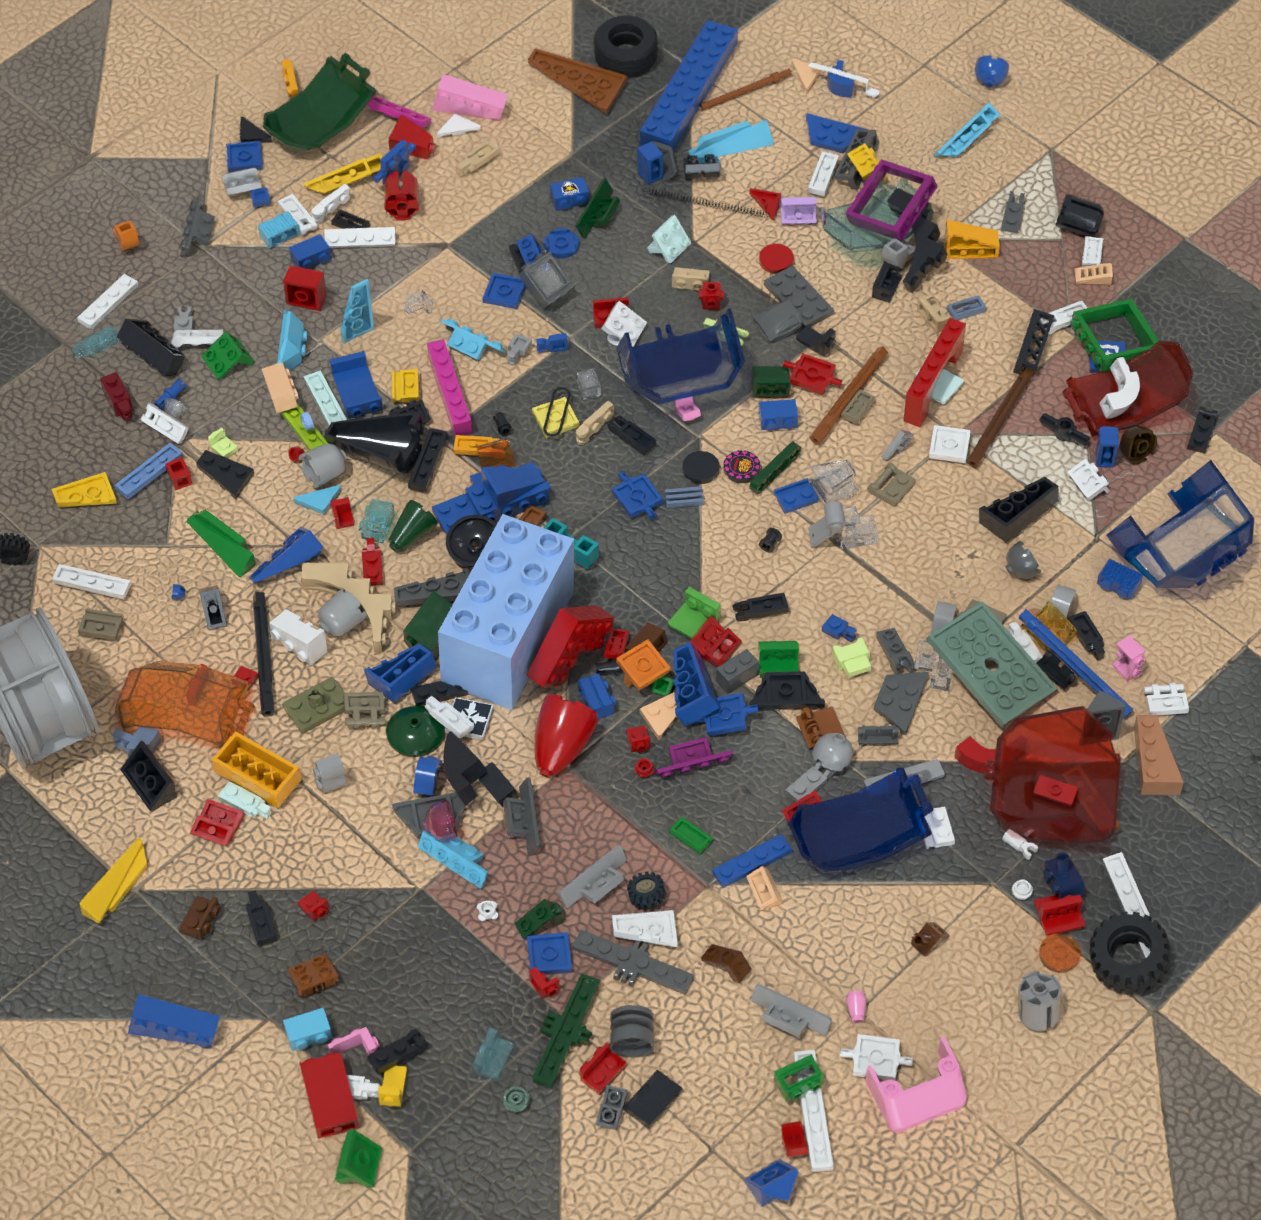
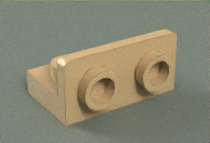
(689, 278)

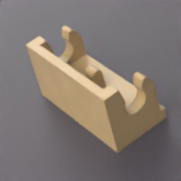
(932, 313)

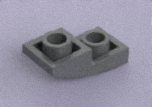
(611, 1107)

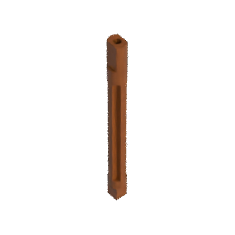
(857, 383)

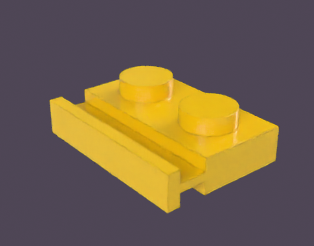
(405, 385)

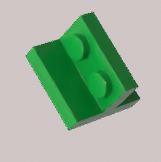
(778, 656)
(358, 1160)

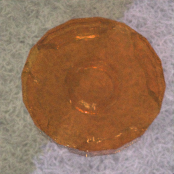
(1059, 953)

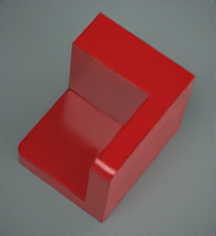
(342, 513)

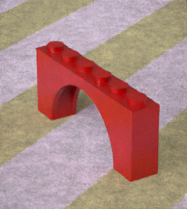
(946, 348)

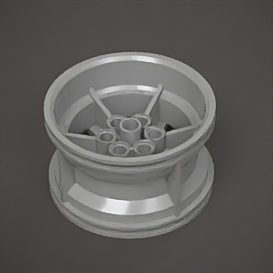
(39, 691)

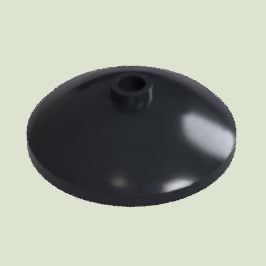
(465, 534)

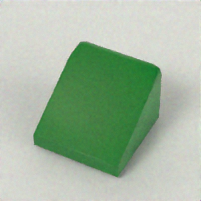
(663, 686)

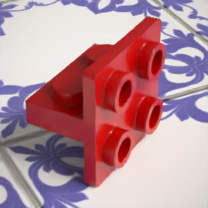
(1060, 914)

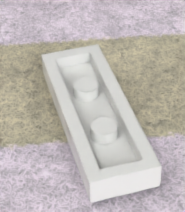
(823, 173)

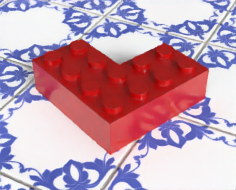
(571, 633)

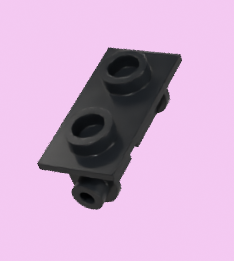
(1062, 676)

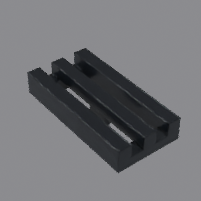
(349, 223)

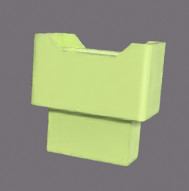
(852, 658)

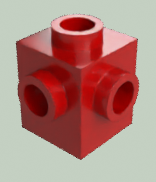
(711, 295)

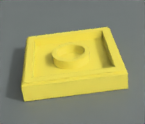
(570, 421)

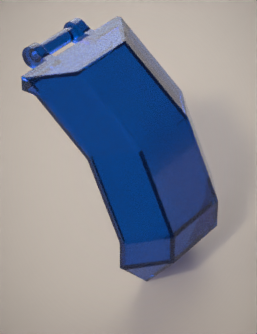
(862, 824)

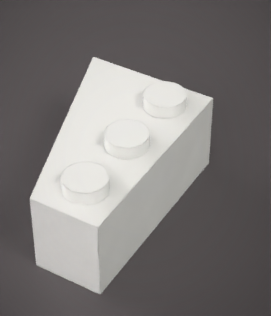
(299, 637)

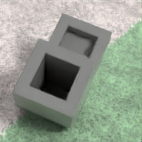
(897, 252)
(1063, 599)
(944, 613)

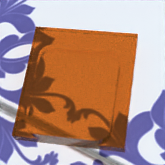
(495, 454)

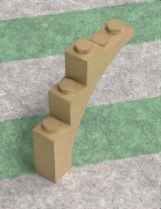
(335, 576)

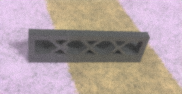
(853, 176)

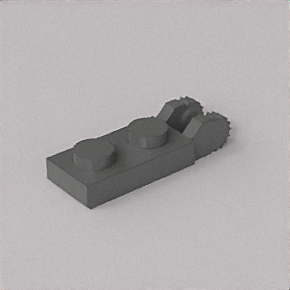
(1013, 214)

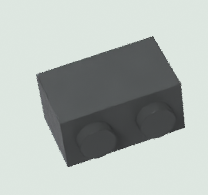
(737, 671)

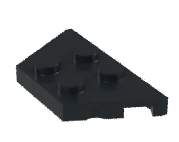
(786, 691)

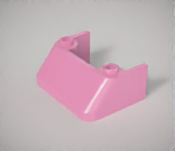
(922, 1102)

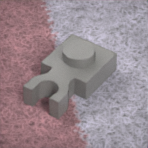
(184, 320)

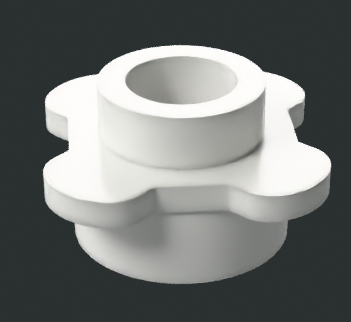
(487, 905)

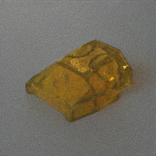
(1056, 623)

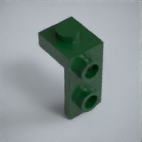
(538, 917)

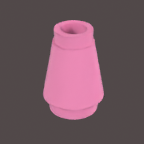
(856, 1004)

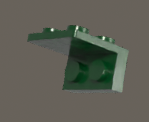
(770, 381)

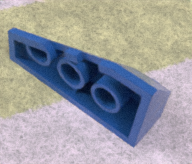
(298, 548)

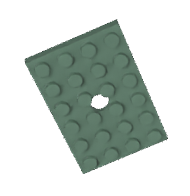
(980, 637)

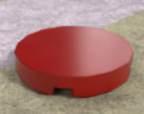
(776, 258)

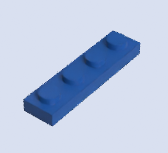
(752, 860)

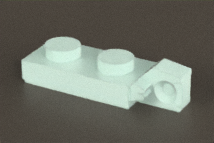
(244, 800)

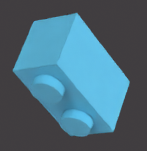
(307, 1029)

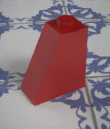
(412, 133)

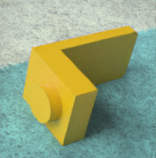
(393, 1086)

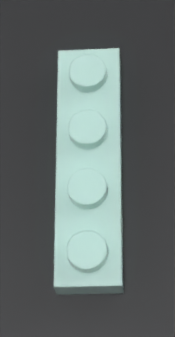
(324, 397)

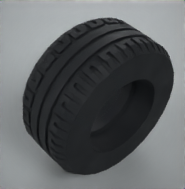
(629, 31)

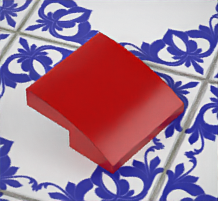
(714, 642)
(217, 823)

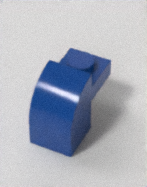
(838, 84)
(427, 775)

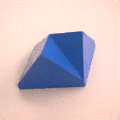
(772, 1182)

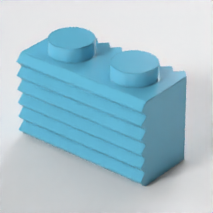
(278, 229)

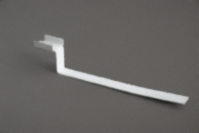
(869, 91)

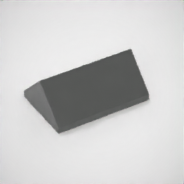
(1108, 711)

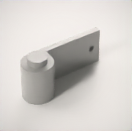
(828, 525)

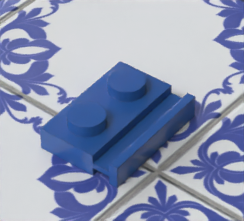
(796, 496)

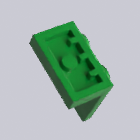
(225, 355)

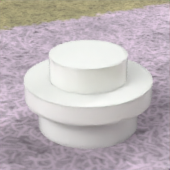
(1022, 889)

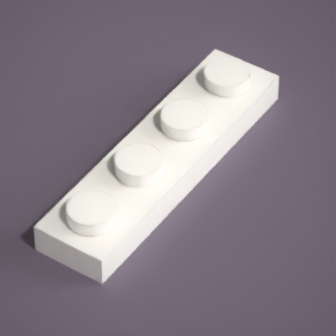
(360, 237)
(107, 301)
(91, 581)

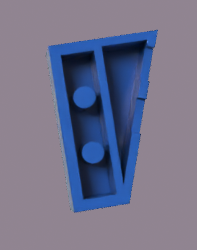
(402, 672)

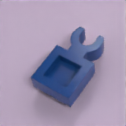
(555, 343)

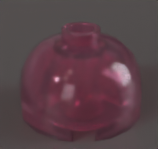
(440, 822)

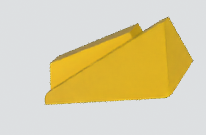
(345, 175)
(115, 883)

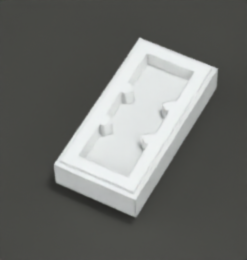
(1092, 251)

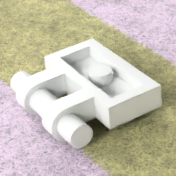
(1166, 703)

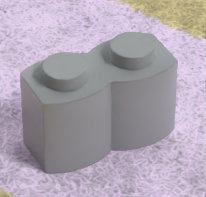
(329, 773)

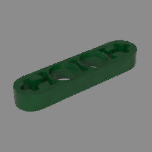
(775, 467)

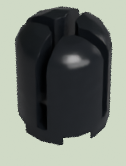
(1080, 216)

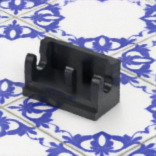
(886, 282)
(497, 784)

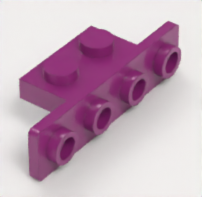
(690, 754)

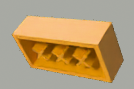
(256, 769)

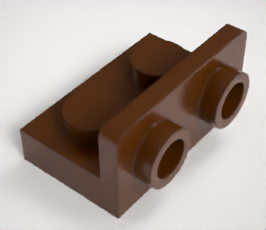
(199, 917)

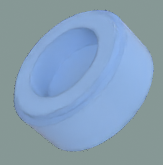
(307, 421)

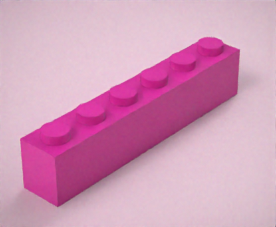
(449, 388)

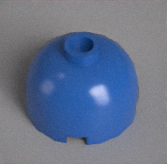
(991, 71)

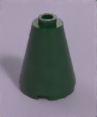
(411, 526)

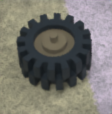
(646, 890)

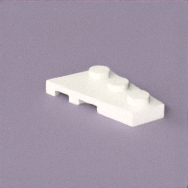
(647, 927)

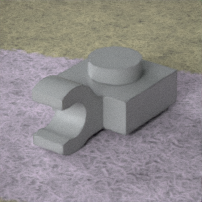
(517, 346)

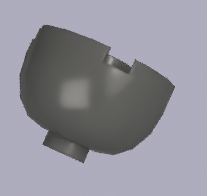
(1021, 562)

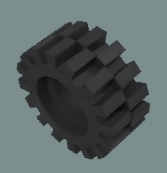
(13, 549)

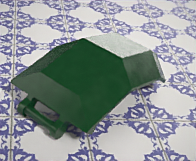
(323, 107)

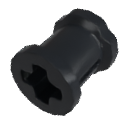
(769, 541)

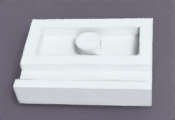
(940, 828)

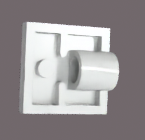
(622, 321)

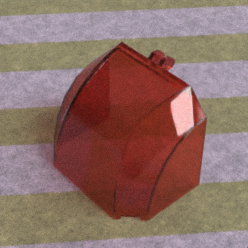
(1067, 748)

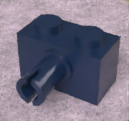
(1063, 876)

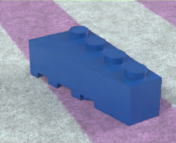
(693, 687)
(172, 1022)

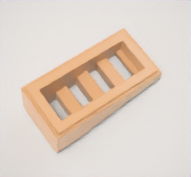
(1104, 277)

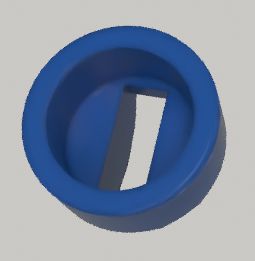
(178, 591)

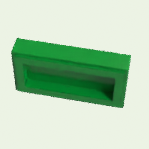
(690, 835)

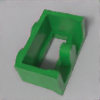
(797, 1089)

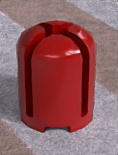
(395, 195)

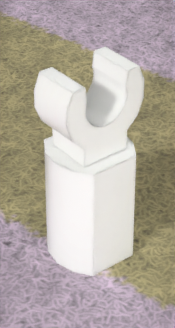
(1019, 843)

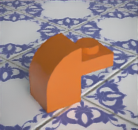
(126, 235)

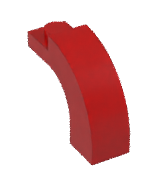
(974, 755)

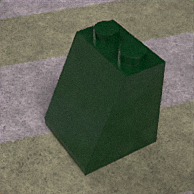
(426, 623)

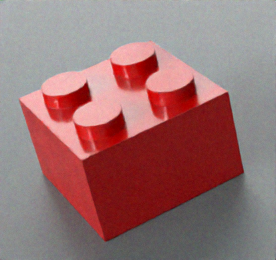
(304, 288)

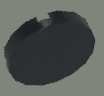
(701, 467)

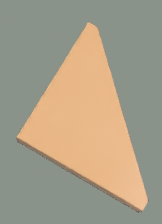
(806, 74)

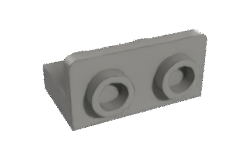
(241, 181)

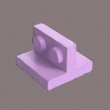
(798, 210)

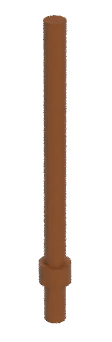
(774, 77)

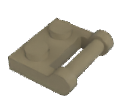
(895, 489)

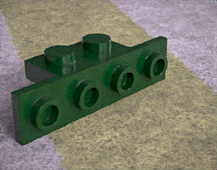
(598, 210)

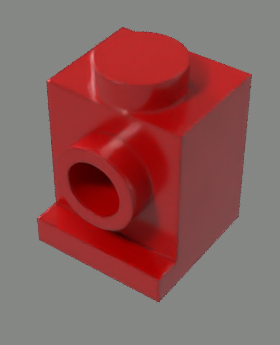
(178, 473)

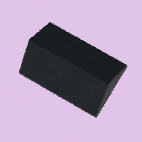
(148, 778)

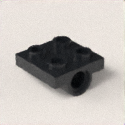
(694, 165)

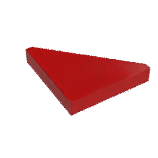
(767, 200)

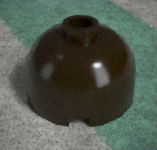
(1138, 443)

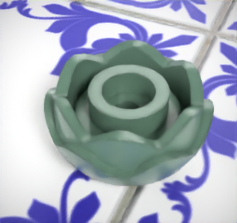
(516, 1093)

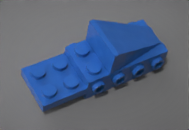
(500, 492)

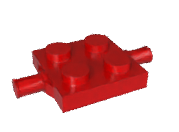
(812, 373)

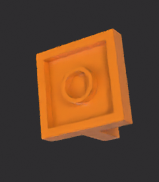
(642, 665)

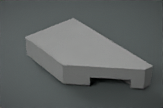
(898, 444)

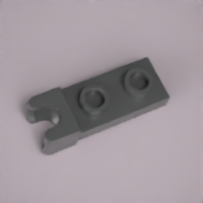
(895, 650)

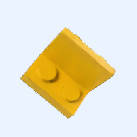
(864, 161)

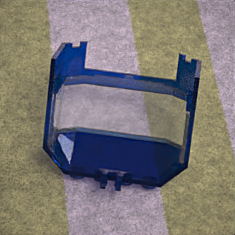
(684, 363)
(1195, 542)

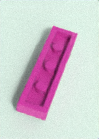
(394, 110)

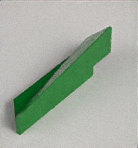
(223, 541)

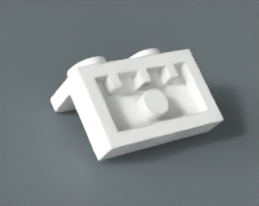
(1087, 479)

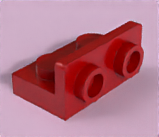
(603, 308)
(601, 1069)

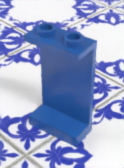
(355, 385)

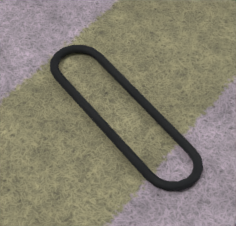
(549, 410)

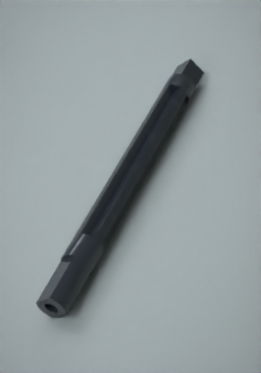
(263, 654)

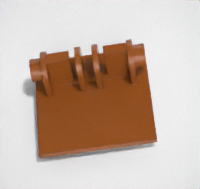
(818, 723)
(311, 973)

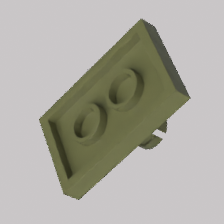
(315, 705)

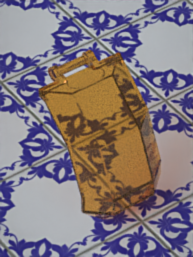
(184, 700)

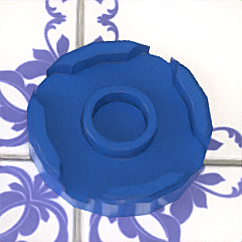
(561, 243)

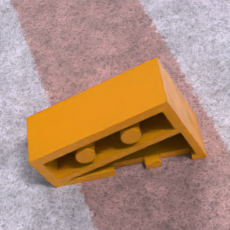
(970, 241)

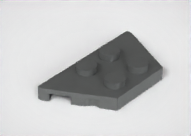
(900, 698)
(414, 811)

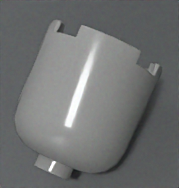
(322, 464)
(340, 614)

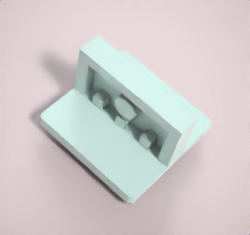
(669, 240)

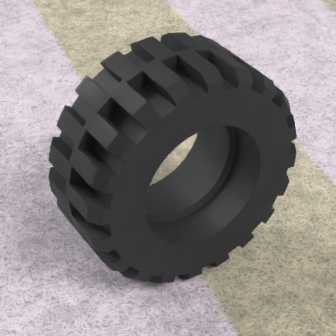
(1130, 977)

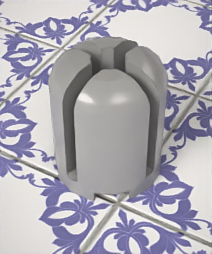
(1039, 1001)

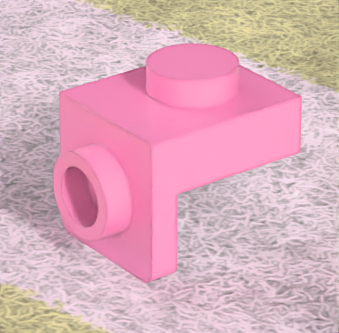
(687, 409)

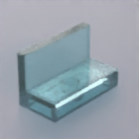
(492, 1055)

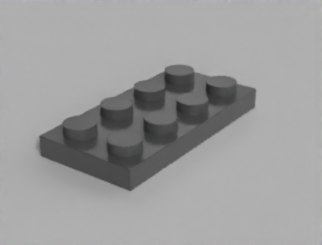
(806, 300)

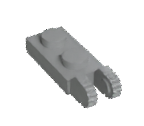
(809, 781)

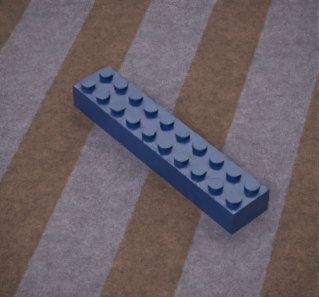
(690, 85)

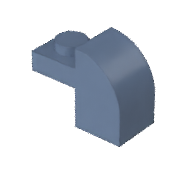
(129, 742)

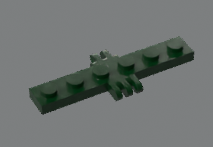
(566, 1030)

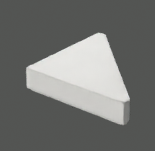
(457, 125)

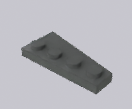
(417, 592)

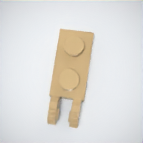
(594, 423)

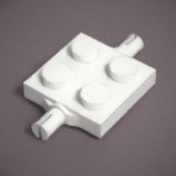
(878, 1052)

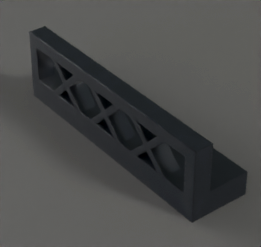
(1027, 341)

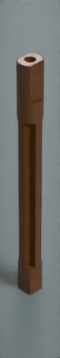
(999, 418)

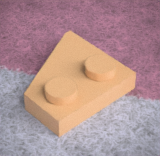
(660, 714)

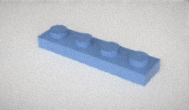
(148, 471)

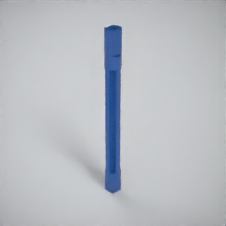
(1069, 657)

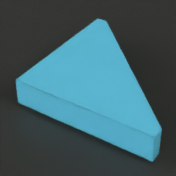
(318, 500)

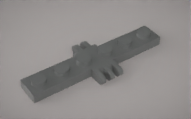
(632, 962)

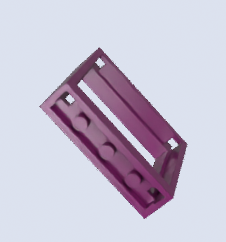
(910, 213)

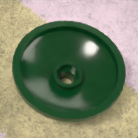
(414, 739)

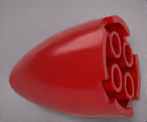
(561, 733)

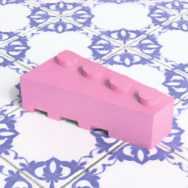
(468, 99)

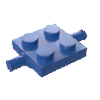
(395, 160)
(637, 495)
(730, 715)

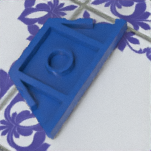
(830, 133)

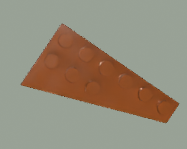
(587, 81)

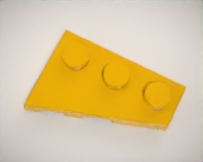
(84, 492)

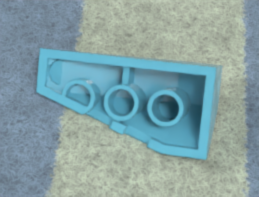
(358, 312)

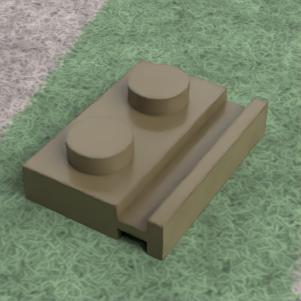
(100, 624)

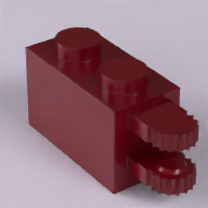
(117, 396)

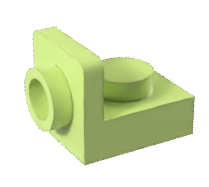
(221, 444)

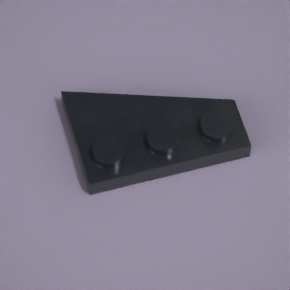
(226, 472)

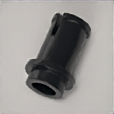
(503, 427)
(607, 667)

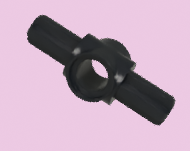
(1064, 429)

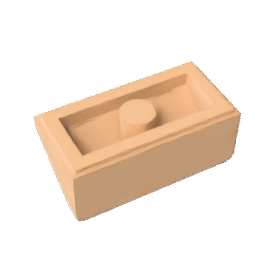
(764, 888)

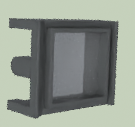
(545, 279)

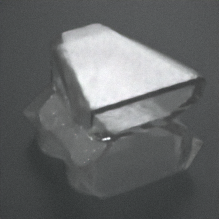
(834, 481)

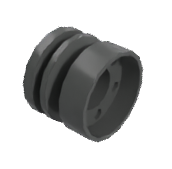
(632, 1031)

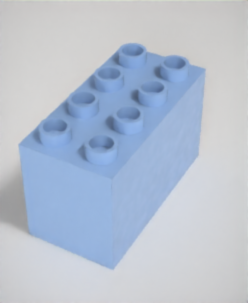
(506, 610)

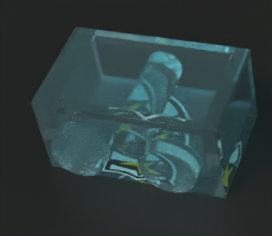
(377, 520)

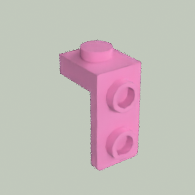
(356, 1037)

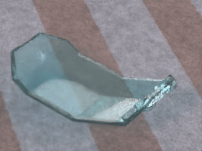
(860, 239)

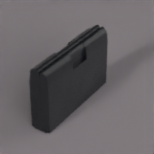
(653, 1099)

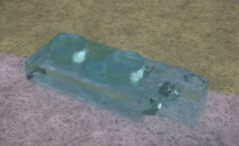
(96, 343)

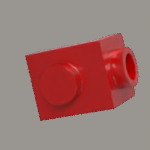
(793, 1139)

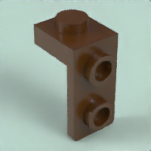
(730, 959)

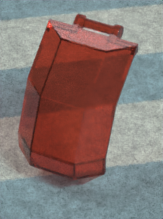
(1164, 382)

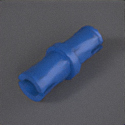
(170, 392)

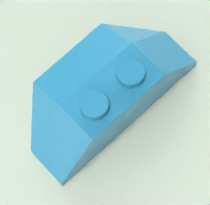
(291, 341)

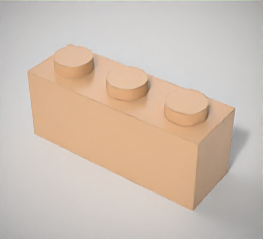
(280, 387)

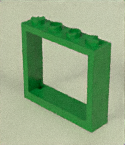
(1134, 317)

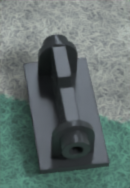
(878, 735)

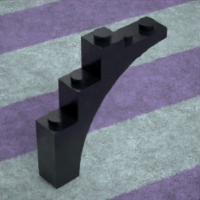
(927, 250)

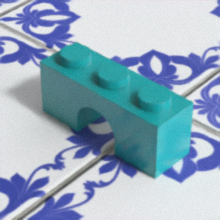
(585, 550)

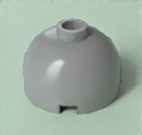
(833, 751)

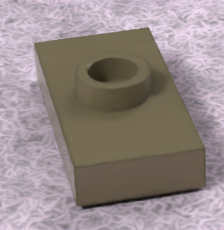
(858, 406)

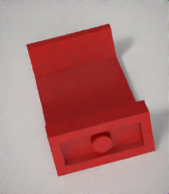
(329, 1095)

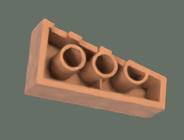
(1155, 761)

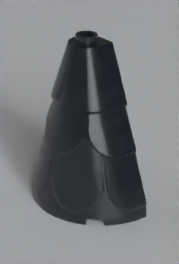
(383, 440)

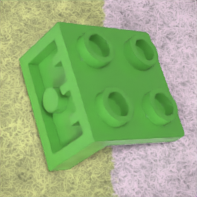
(694, 613)

